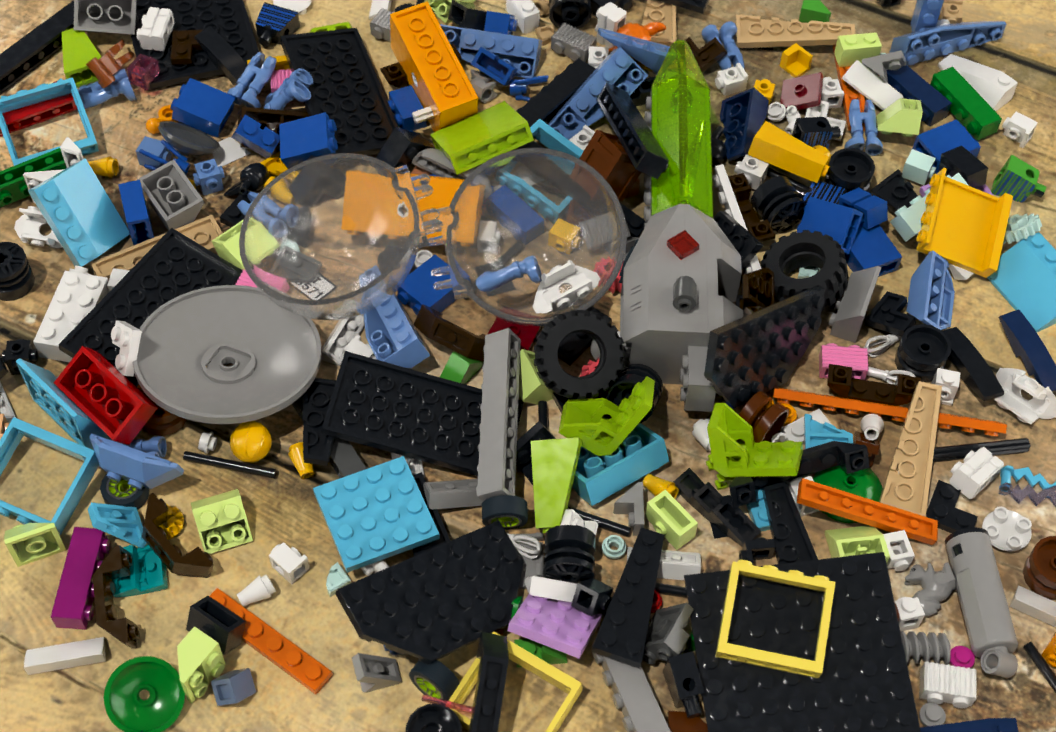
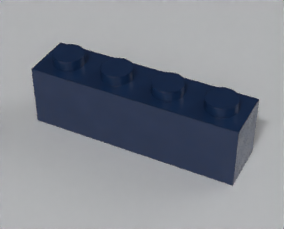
(914, 87)

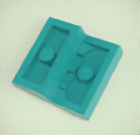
(146, 576)

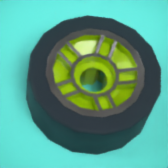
(114, 493)
(507, 509)
(434, 679)

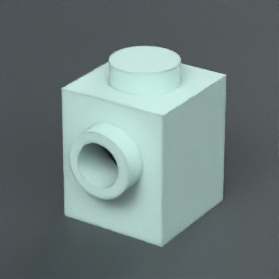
(919, 167)

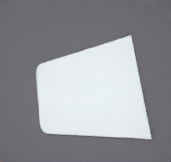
(229, 152)

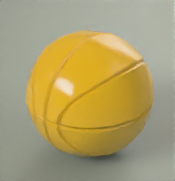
(250, 441)

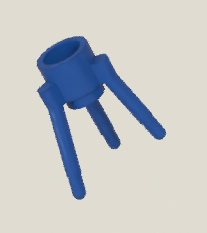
(519, 86)
(181, 161)

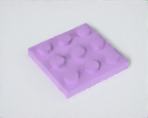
(554, 624)

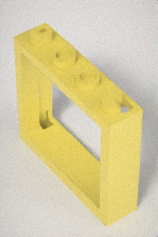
(770, 659)
(532, 664)

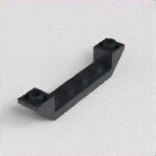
(848, 455)
(490, 682)

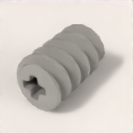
(926, 646)

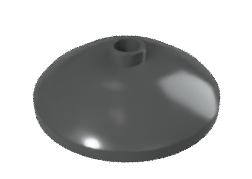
(187, 139)

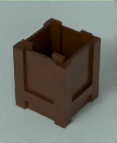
(612, 162)

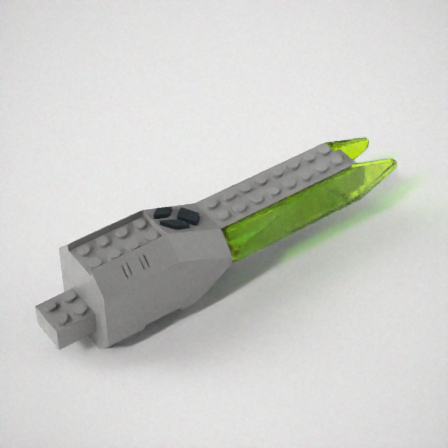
(677, 201)

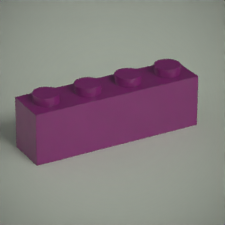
(76, 591)

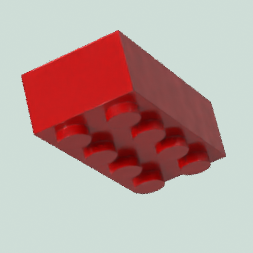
(105, 395)

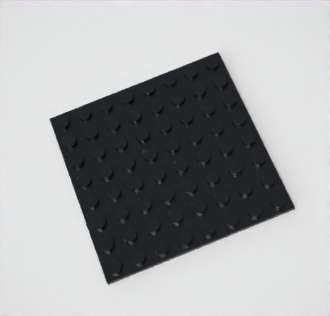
(864, 666)

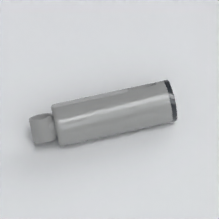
(983, 600)

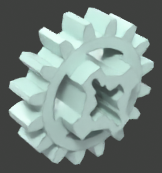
(1021, 227)

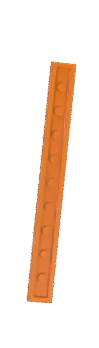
(898, 413)

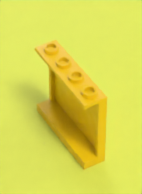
(964, 225)

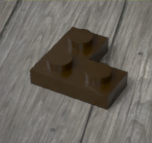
(183, 45)
(708, 54)

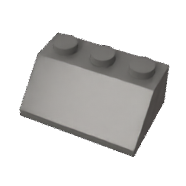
(105, 16)
(171, 195)
(854, 304)

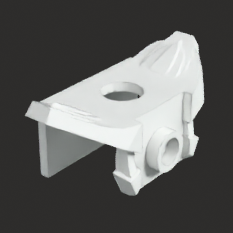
(29, 227)
(548, 297)
(1028, 411)

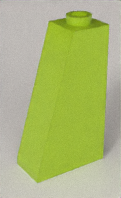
(76, 54)
(553, 477)

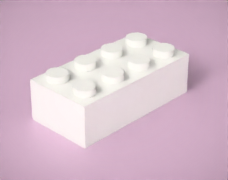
(69, 306)

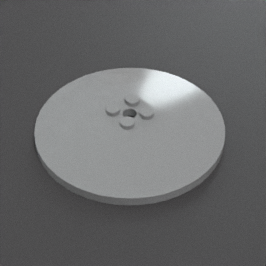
(214, 326)

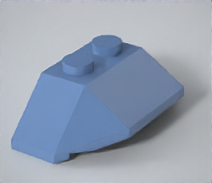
(932, 292)
(132, 464)

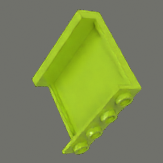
(482, 136)

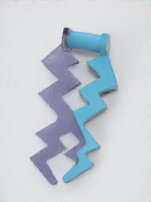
(1017, 494)

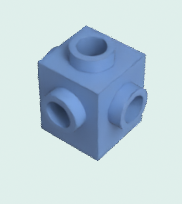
(209, 176)

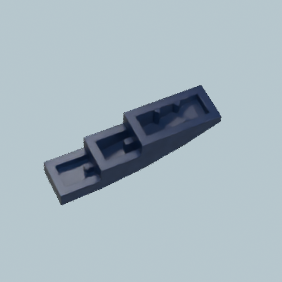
(1030, 348)

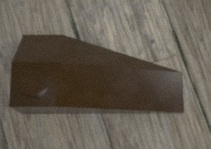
(269, 118)
(758, 289)

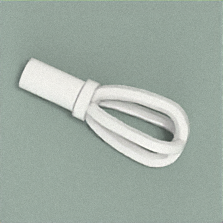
(889, 339)
(887, 375)
(524, 551)

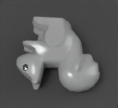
(481, 86)
(935, 585)

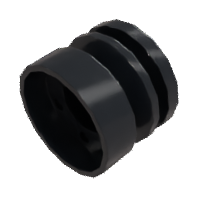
(778, 203)
(15, 272)
(628, 379)
(569, 553)
(433, 719)

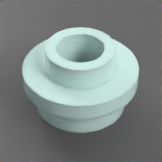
(613, 540)

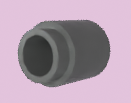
(684, 293)

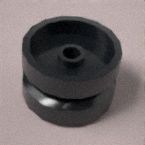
(572, 12)
(850, 169)
(923, 351)

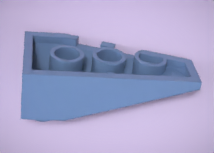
(645, 51)

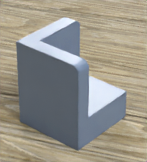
(233, 686)

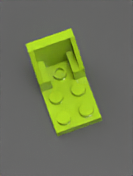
(599, 434)
(748, 458)

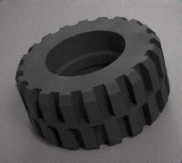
(807, 250)
(610, 354)

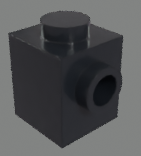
(592, 597)

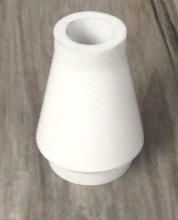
(872, 426)
(257, 590)

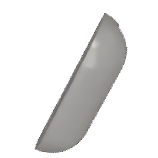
(437, 163)

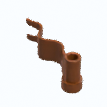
(107, 66)

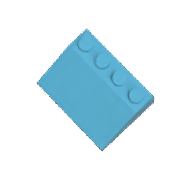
(79, 213)
(1029, 280)
(57, 405)
(634, 458)

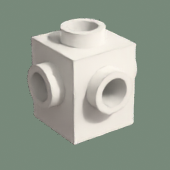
(753, 169)

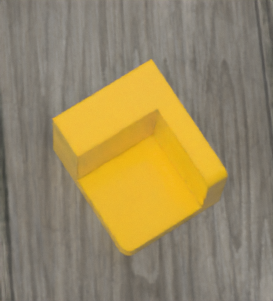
(796, 60)

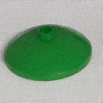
(864, 484)
(136, 714)

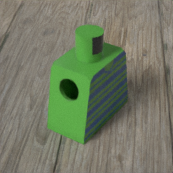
(1017, 180)

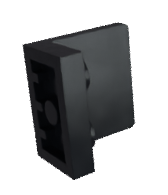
(523, 451)

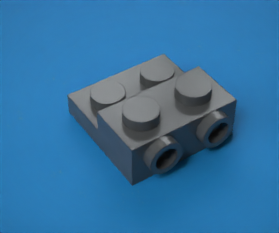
(666, 633)

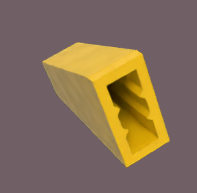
(788, 153)

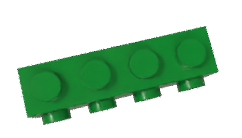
(966, 104)
(12, 180)

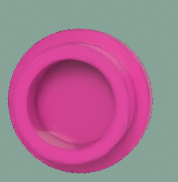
(962, 657)

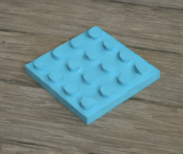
(375, 514)

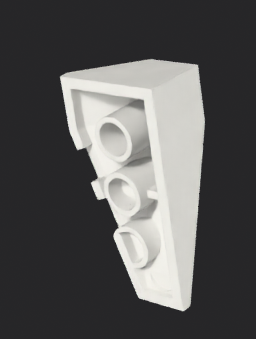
(990, 83)

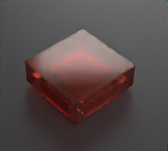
(682, 245)

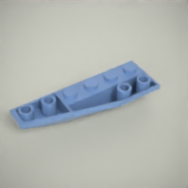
(946, 39)
(516, 50)
(583, 107)
(394, 335)

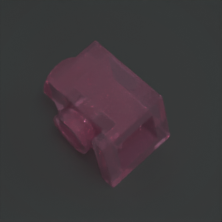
(143, 71)

